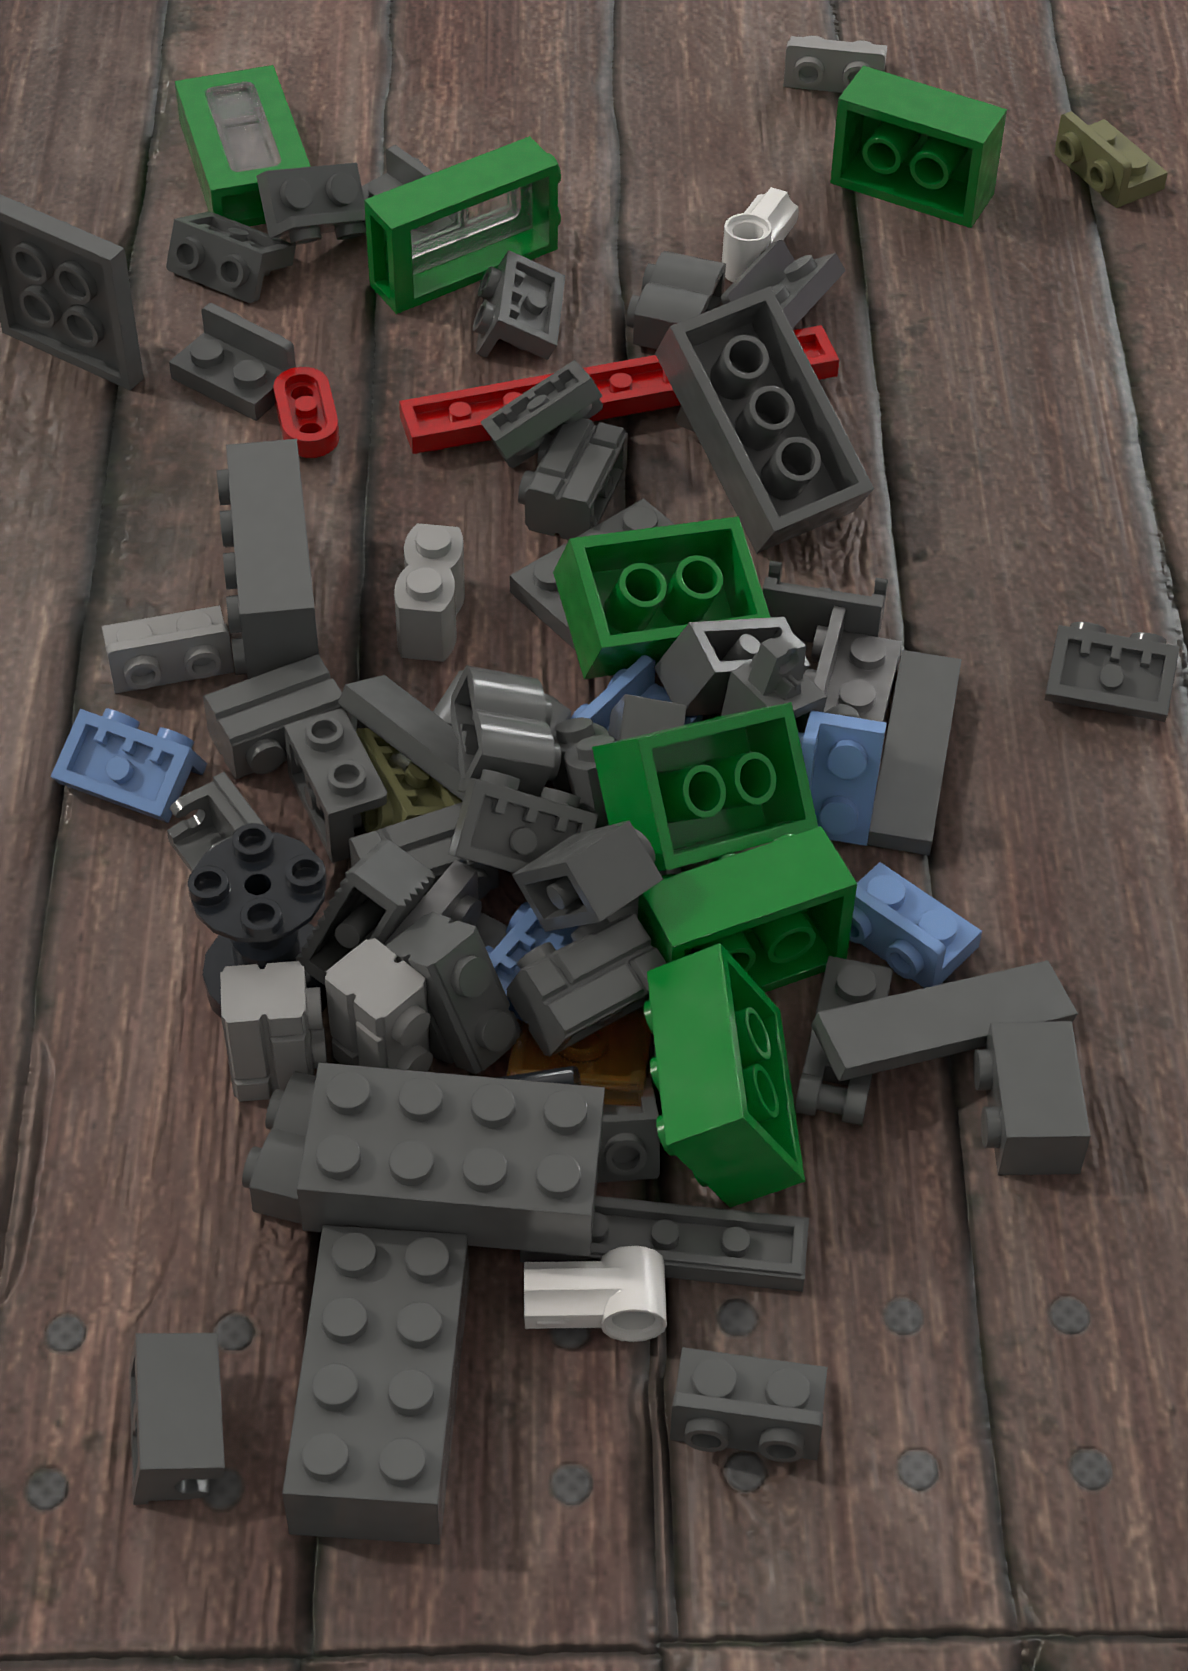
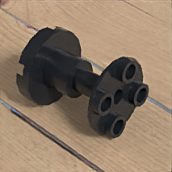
(259, 901)

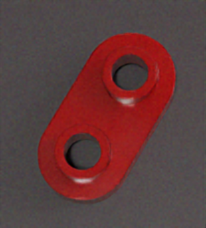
(307, 411)

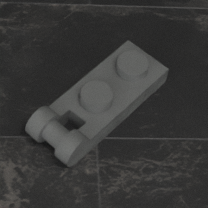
(843, 984)

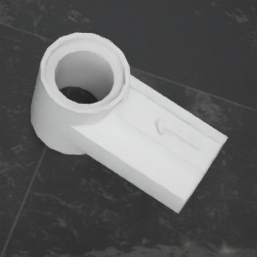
(751, 232)
(616, 1294)

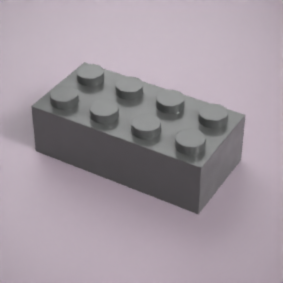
(763, 419)
(268, 557)
(453, 1157)
(378, 1386)

